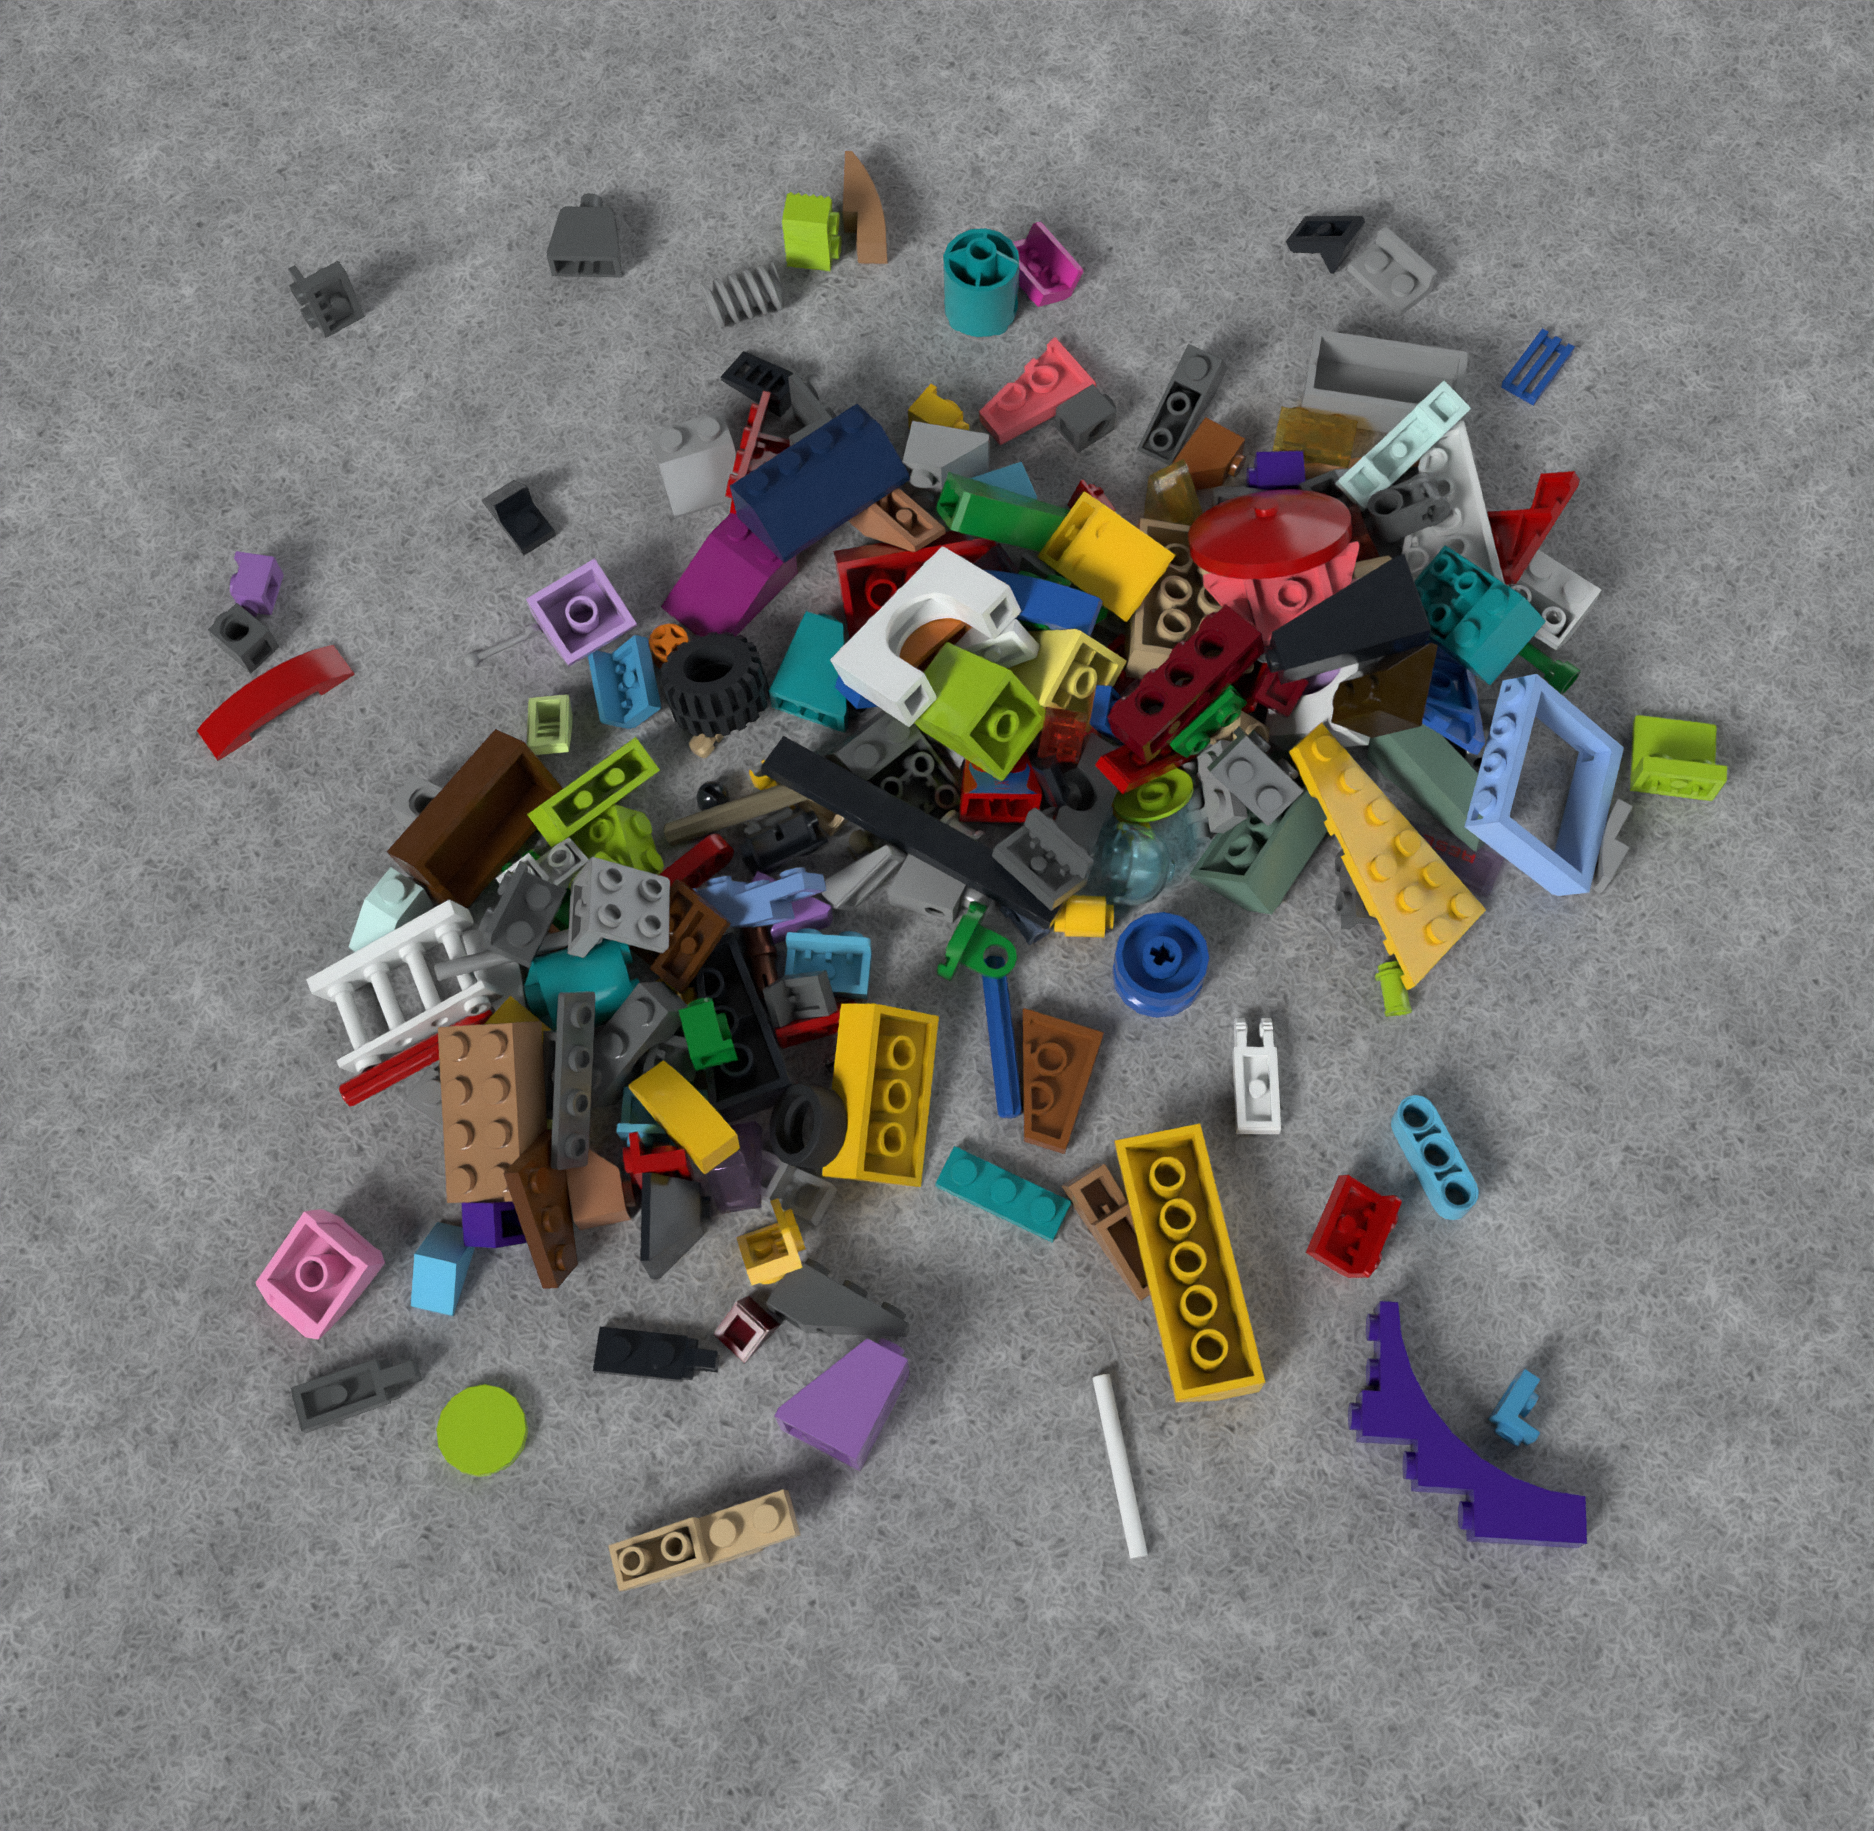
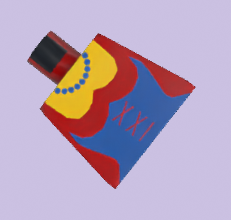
(992, 800)

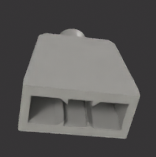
(930, 891)

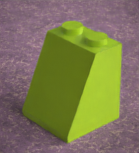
(980, 710)

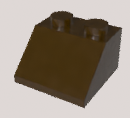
(1386, 693)

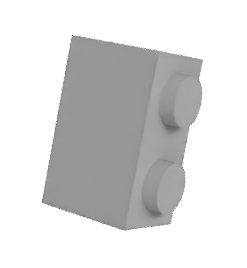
(939, 450)
(694, 462)

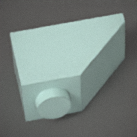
(388, 907)

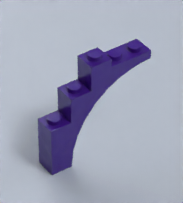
(1496, 1503)

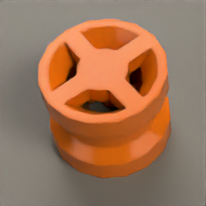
(666, 638)

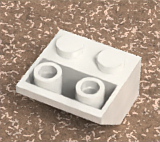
(1558, 596)

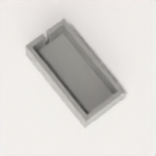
(1376, 377)

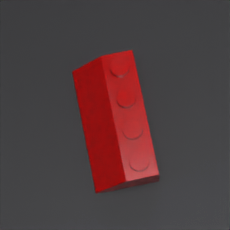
(876, 571)

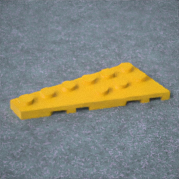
(1390, 863)

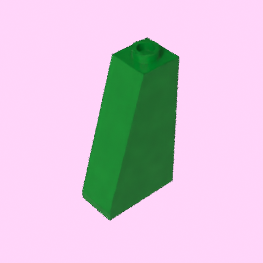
(997, 513)

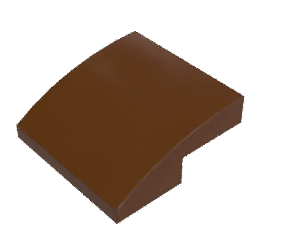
(693, 934)

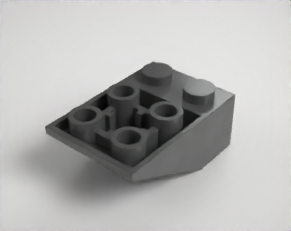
(899, 763)

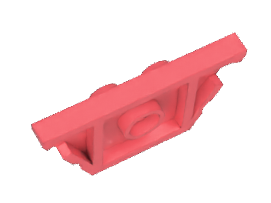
(1276, 601)

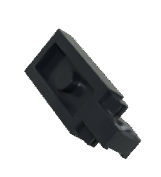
(651, 1355)

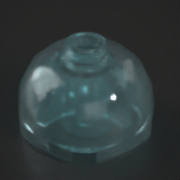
(1141, 860)

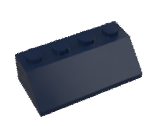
(819, 483)

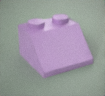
(580, 612)

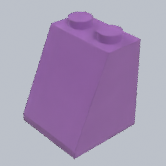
(848, 1402)

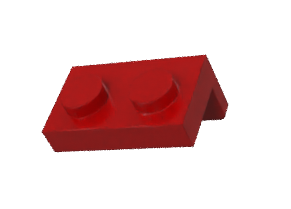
(1354, 1228)

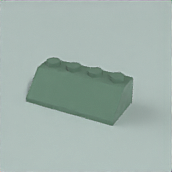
(1258, 861)

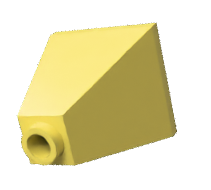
(1068, 670)

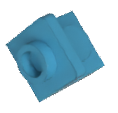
(1516, 1401)

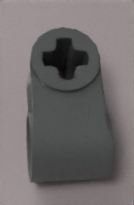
(1404, 508)

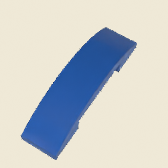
(1052, 603)

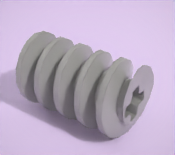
(743, 295)

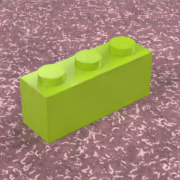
(593, 792)

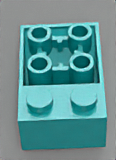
(1475, 614)

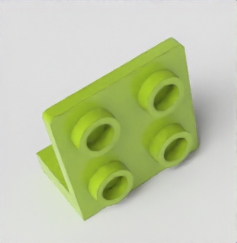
(1675, 758)

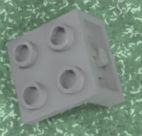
(618, 906)

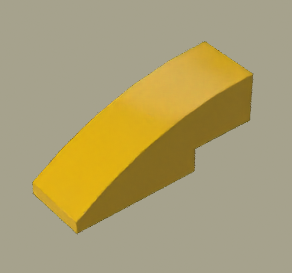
(686, 1116)

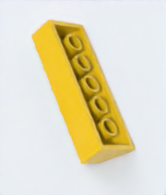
(1189, 1265)

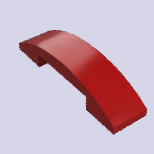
(270, 696)

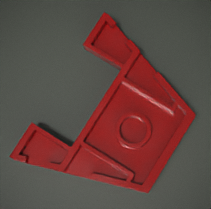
(1522, 531)

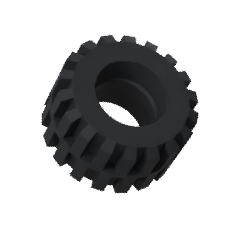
(715, 684)

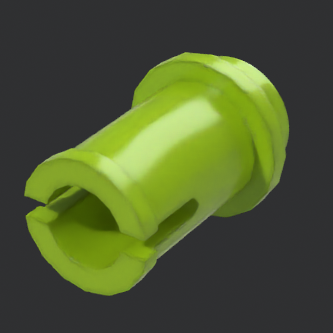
(1393, 990)

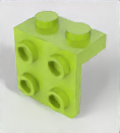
(622, 836)

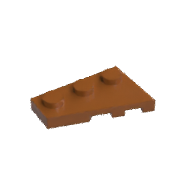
(1055, 1077)

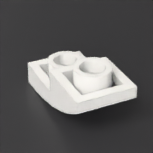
(556, 865)

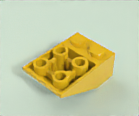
(1106, 556)

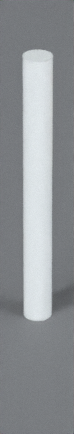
(1120, 1466)

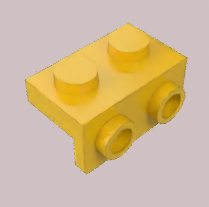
(772, 1249)

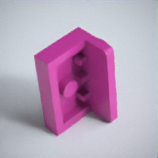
(1046, 267)

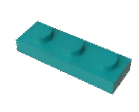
(1003, 1194)

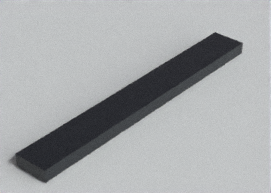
(903, 827)

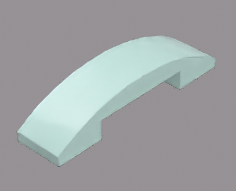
(1403, 445)

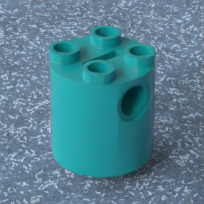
(981, 282)
(598, 972)

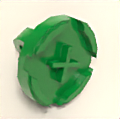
(970, 943)

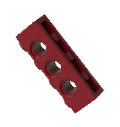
(1151, 733)

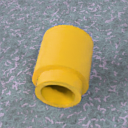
(1085, 917)

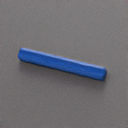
(1002, 1042)

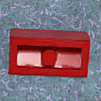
(810, 1029)

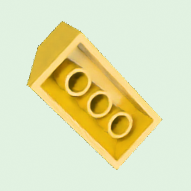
(886, 1089)

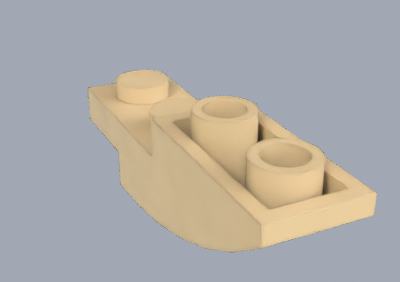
(704, 1541)

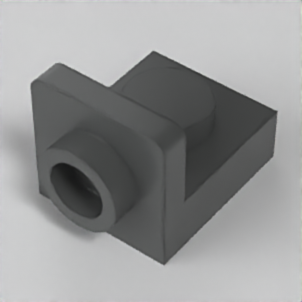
(673, 1052)

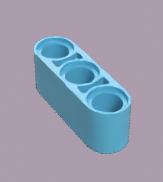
(1434, 1137)

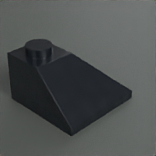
(670, 1220)

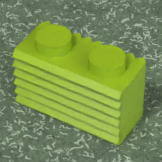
(810, 232)

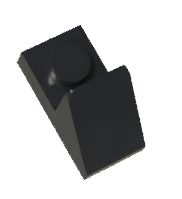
(1327, 235)
(519, 516)

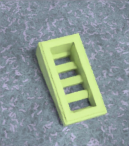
(549, 724)

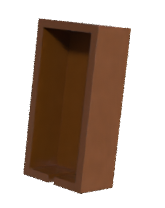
(475, 821)

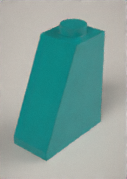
(807, 676)

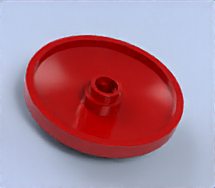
(1270, 534)

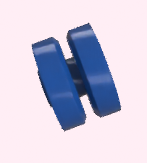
(1166, 942)

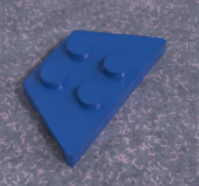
(1454, 704)

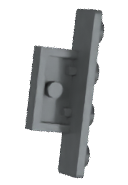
(569, 1078)

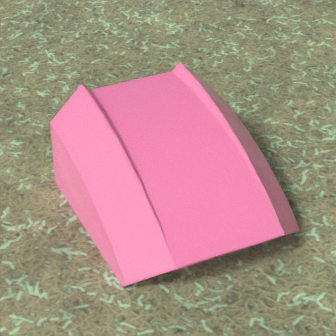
(318, 1272)

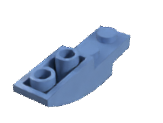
(761, 901)

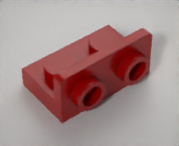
(662, 1161)

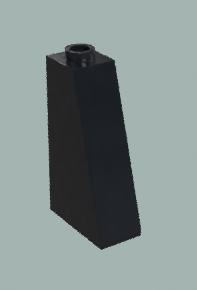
(1354, 625)

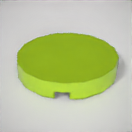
(482, 1430)

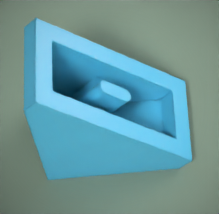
(440, 1269)

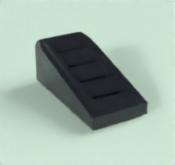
(779, 401)

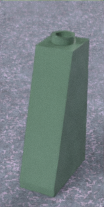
(1430, 774)

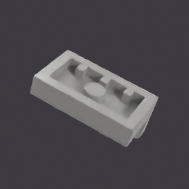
(1394, 272)

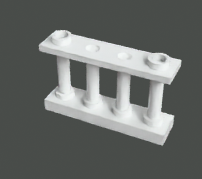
(374, 965)

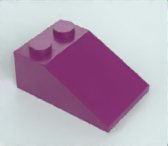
(728, 581)

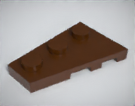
(544, 1211)

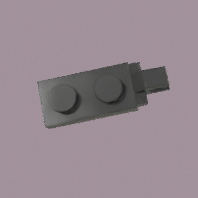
(351, 1392)

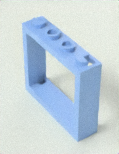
(1573, 862)

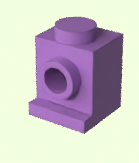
(256, 583)

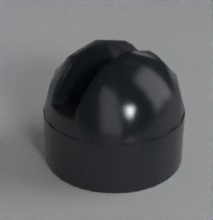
(707, 801)

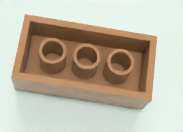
(489, 1104)

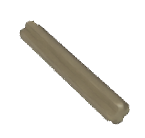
(730, 813)

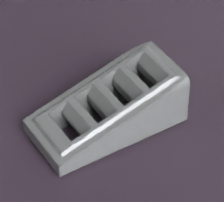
(855, 882)

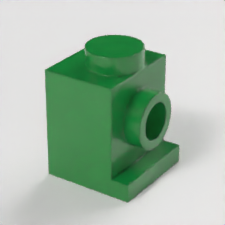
(706, 1034)

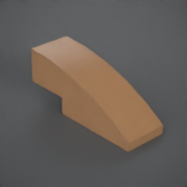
(863, 212)
(1110, 1222)

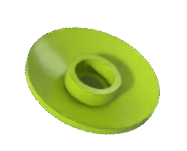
(1155, 798)

